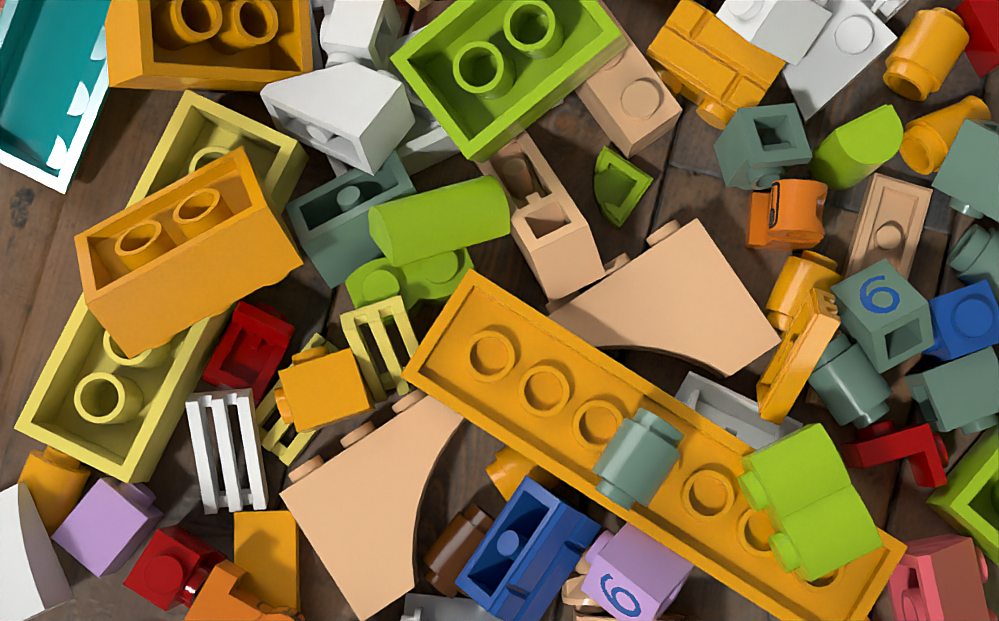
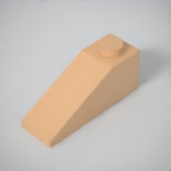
(544, 219)

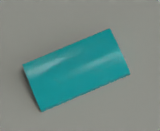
(51, 85)

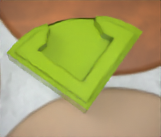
(617, 186)

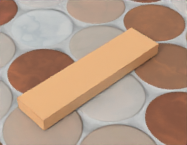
(885, 229)

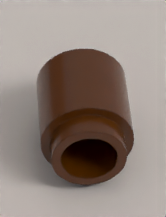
(454, 549)

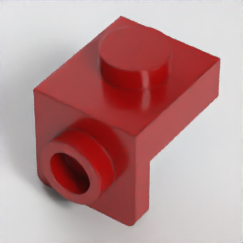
(250, 350)
(883, 443)

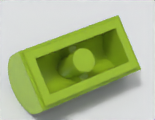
(857, 148)
(440, 220)

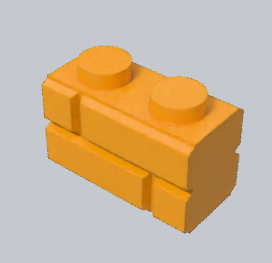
(710, 63)

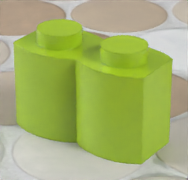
(419, 283)
(809, 503)

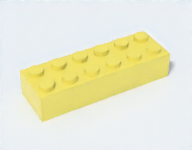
(125, 410)

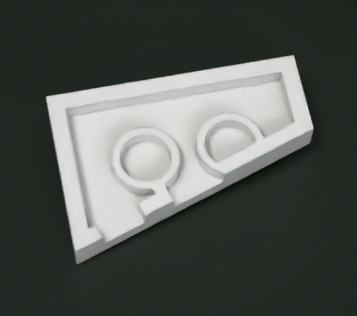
(838, 55)

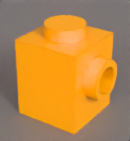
(322, 389)

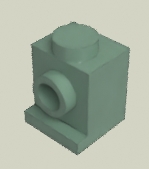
(758, 160)

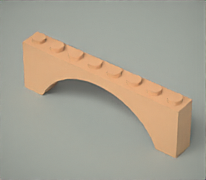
(369, 498)

